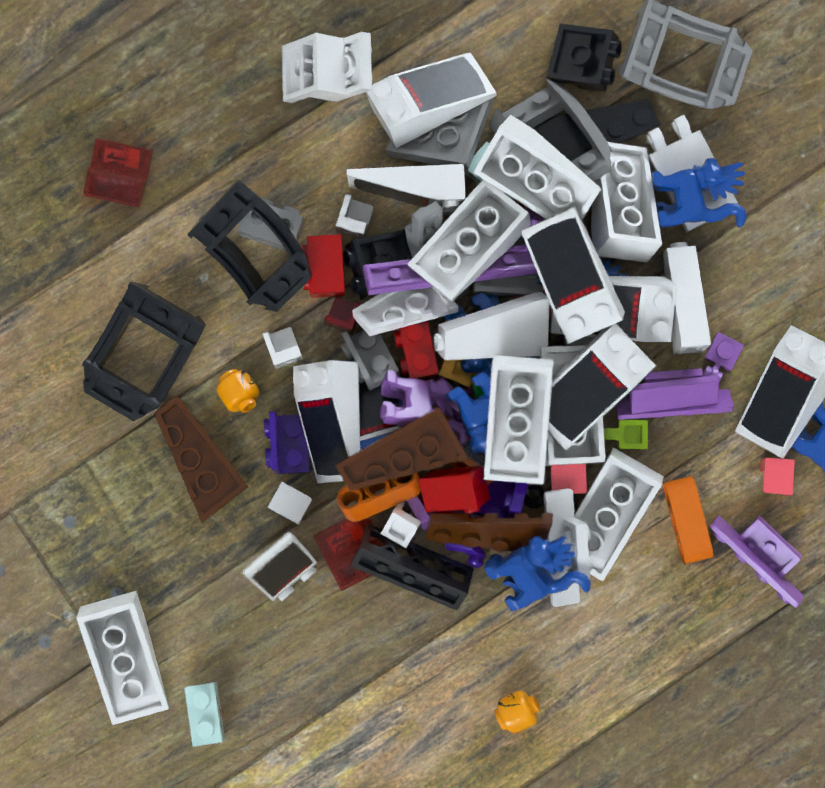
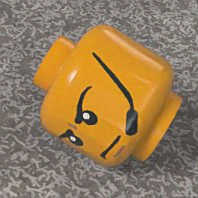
(237, 391)
(517, 711)

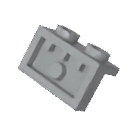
(371, 356)

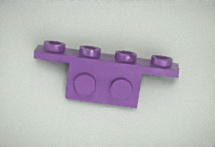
(724, 404)
(765, 552)

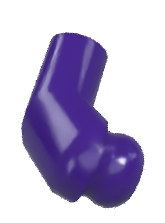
(475, 554)

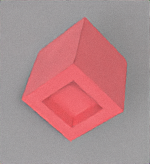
(777, 475)
(569, 476)

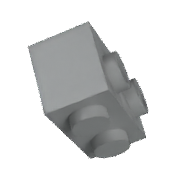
(255, 229)

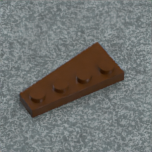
(410, 449)
(203, 467)
(488, 530)

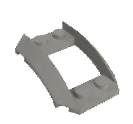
(647, 42)
(550, 102)

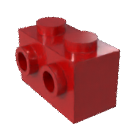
(326, 264)
(417, 350)
(454, 489)

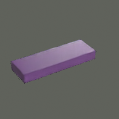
(674, 394)

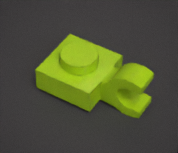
(629, 434)

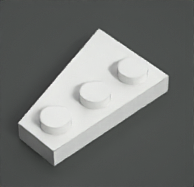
(402, 309)

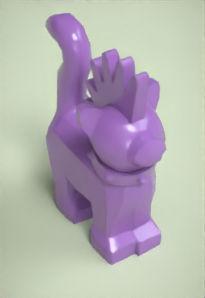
(417, 399)

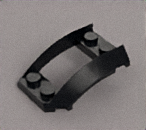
(222, 218)
(161, 316)

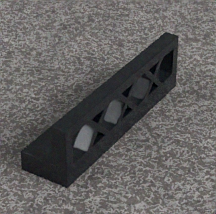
(412, 572)

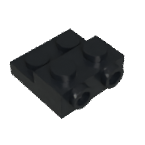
(584, 57)
(373, 250)

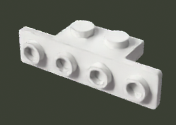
(576, 532)

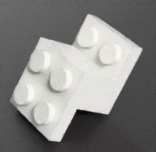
(327, 67)

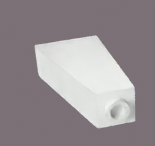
(690, 320)
(506, 329)

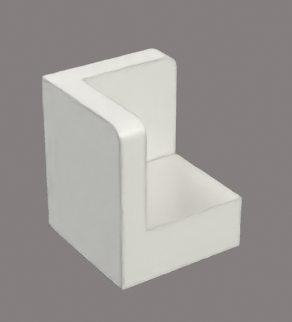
(354, 217)
(282, 347)
(290, 503)
(401, 526)

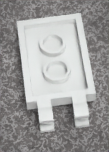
(683, 155)

